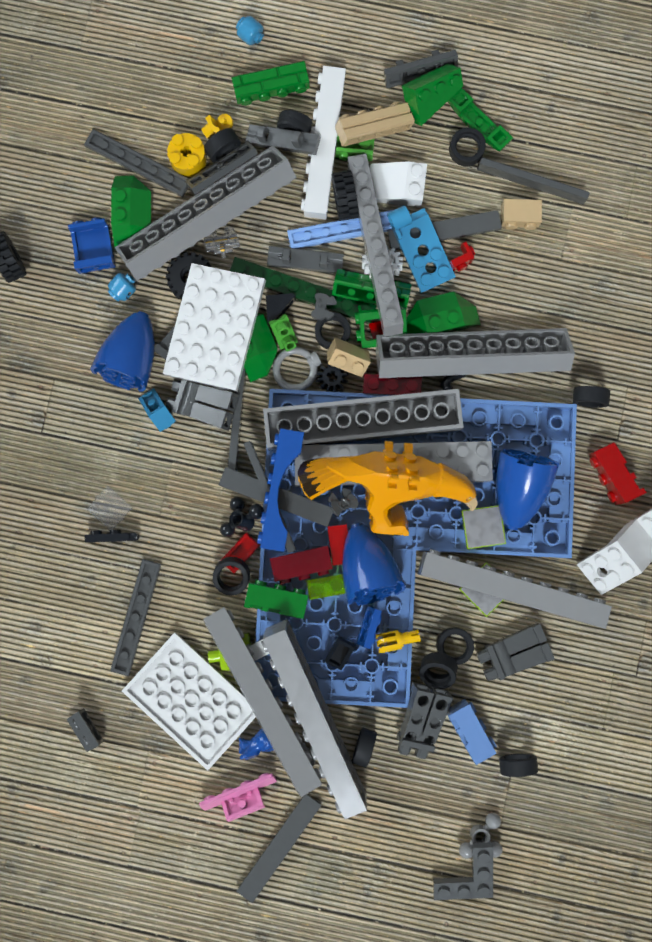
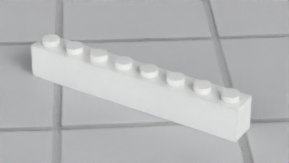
(322, 164)

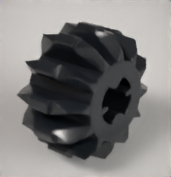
(325, 380)

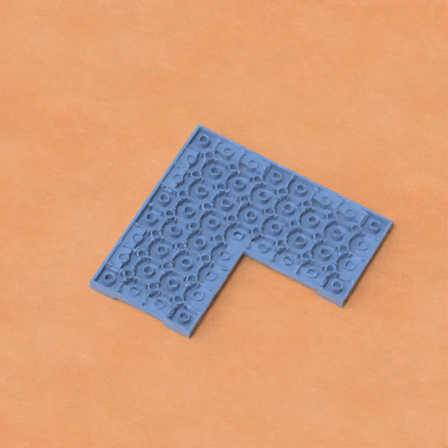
(432, 524)

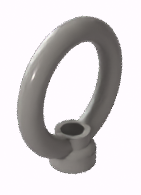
(313, 361)

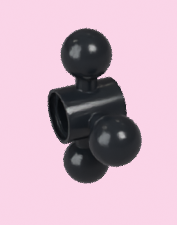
(240, 519)

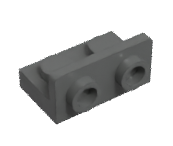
(85, 730)

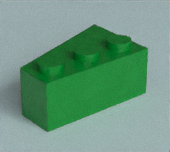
(432, 91)
(276, 599)

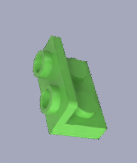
(355, 149)

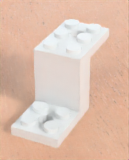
(622, 557)

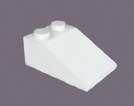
(399, 183)

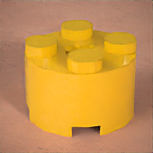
(188, 145)

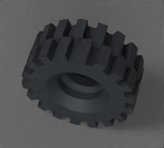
(345, 195)
(10, 262)
(179, 268)

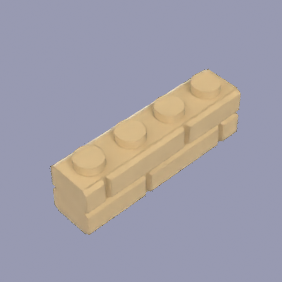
(374, 124)

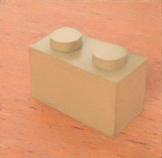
(521, 213)
(348, 357)

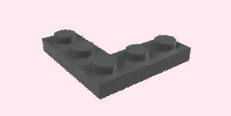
(473, 887)

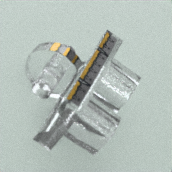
(222, 244)

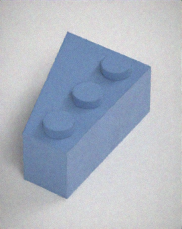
(471, 731)

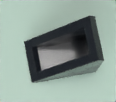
(278, 305)
(340, 652)

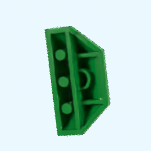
(129, 207)
(442, 314)
(261, 351)

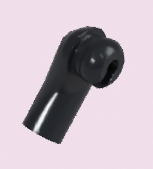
(446, 382)

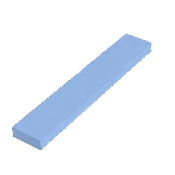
(330, 232)

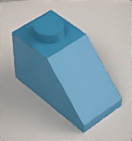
(157, 410)

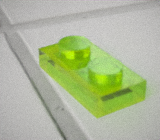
(325, 587)

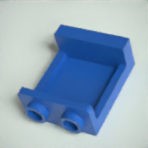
(92, 245)

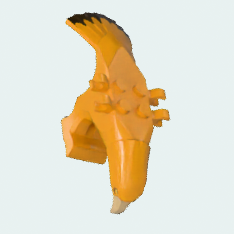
(387, 481)

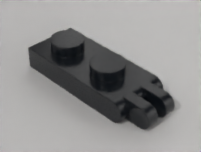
(114, 536)

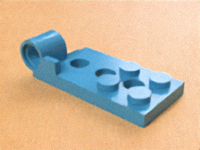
(401, 224)

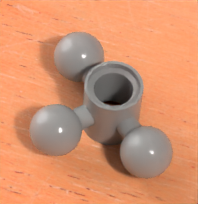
(492, 821)

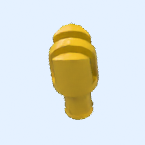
(396, 640)

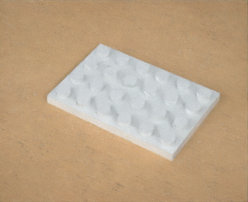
(214, 327)
(190, 701)

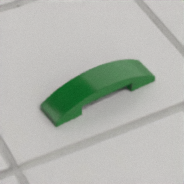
(474, 118)

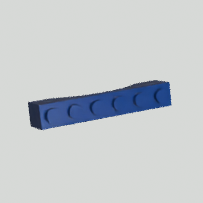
(288, 449)

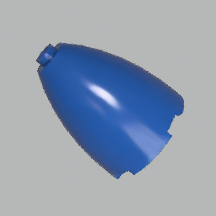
(127, 353)
(522, 485)
(369, 568)

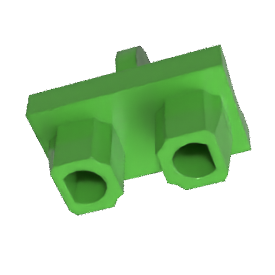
(284, 333)

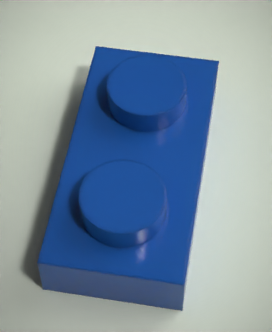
(368, 629)

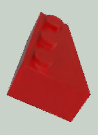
(615, 474)

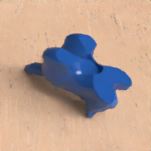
(252, 748)

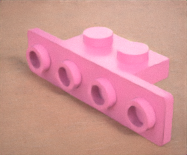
(240, 800)

